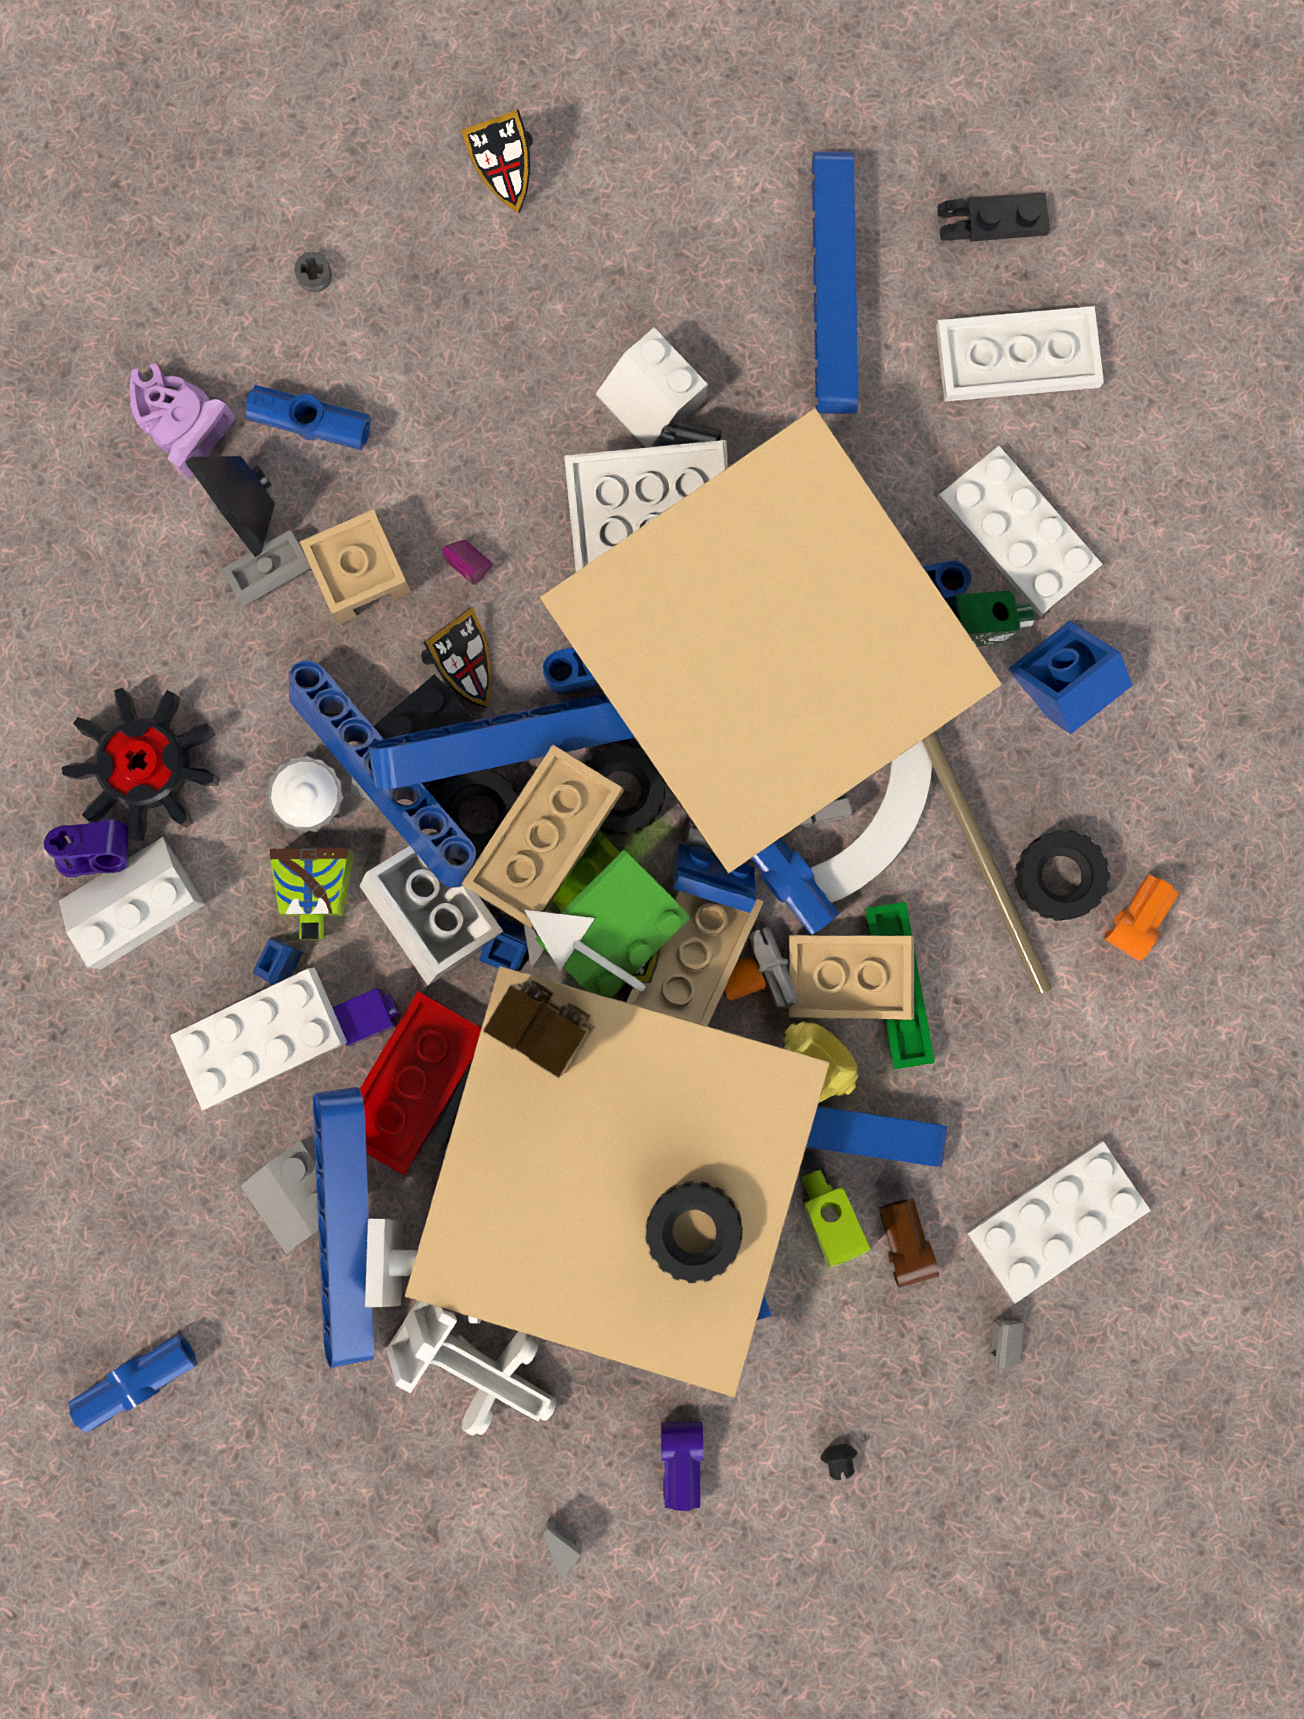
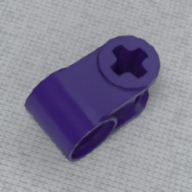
(92, 850)

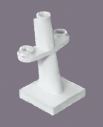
(388, 1264)
(426, 1341)

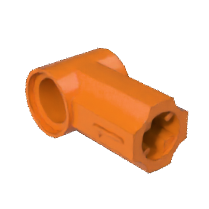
(1138, 923)

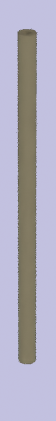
(986, 863)

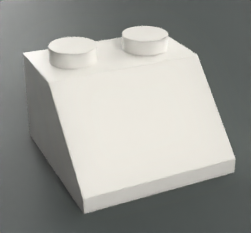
(652, 388)

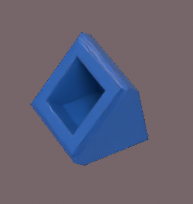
(277, 961)

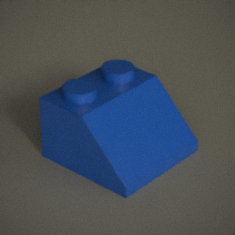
(1072, 676)

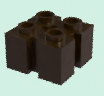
(539, 1027)

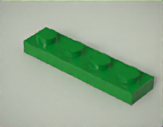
(907, 1039)

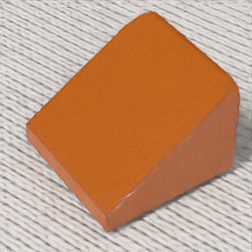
(744, 979)

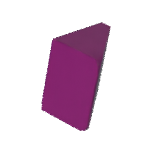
(466, 560)

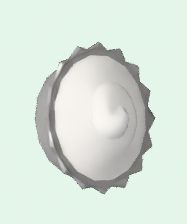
(304, 794)

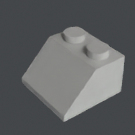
(287, 1195)

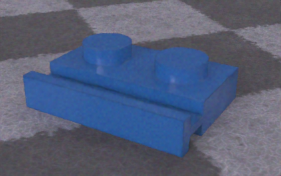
(704, 876)

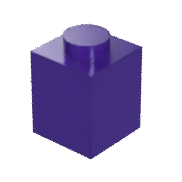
(366, 1016)

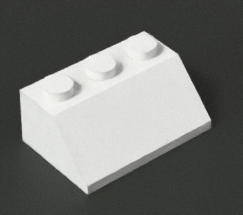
(129, 906)
(429, 920)

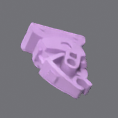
(178, 420)

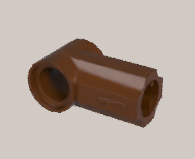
(909, 1251)

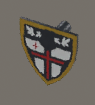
(502, 156)
(462, 657)

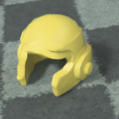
(820, 1043)

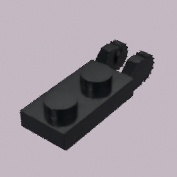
(996, 217)

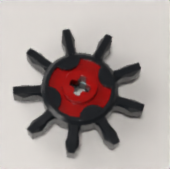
(121, 775)

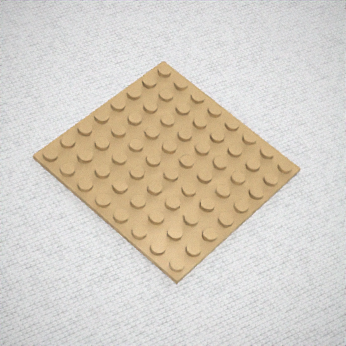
(770, 640)
(558, 1176)

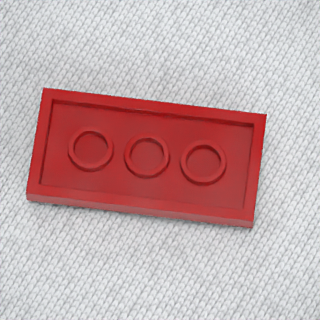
(415, 1079)

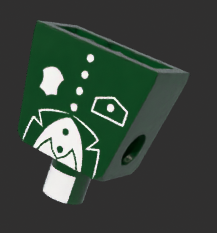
(991, 615)

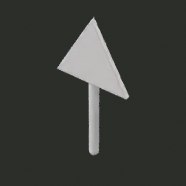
(563, 934)

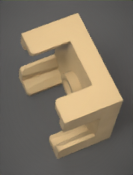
(354, 565)

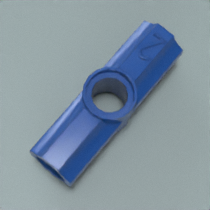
(286, 410)
(793, 883)
(132, 1383)

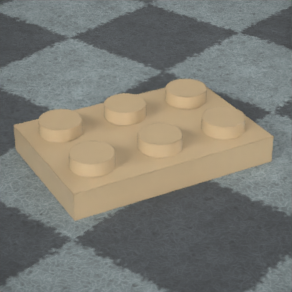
(852, 976)

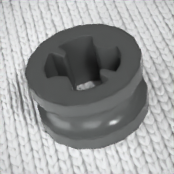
(303, 264)

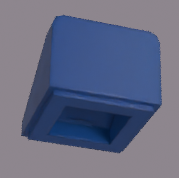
(508, 948)

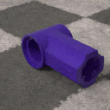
(681, 1456)

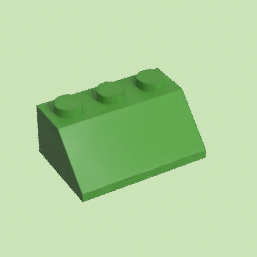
(629, 925)

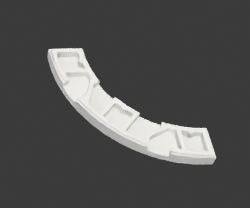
(887, 831)

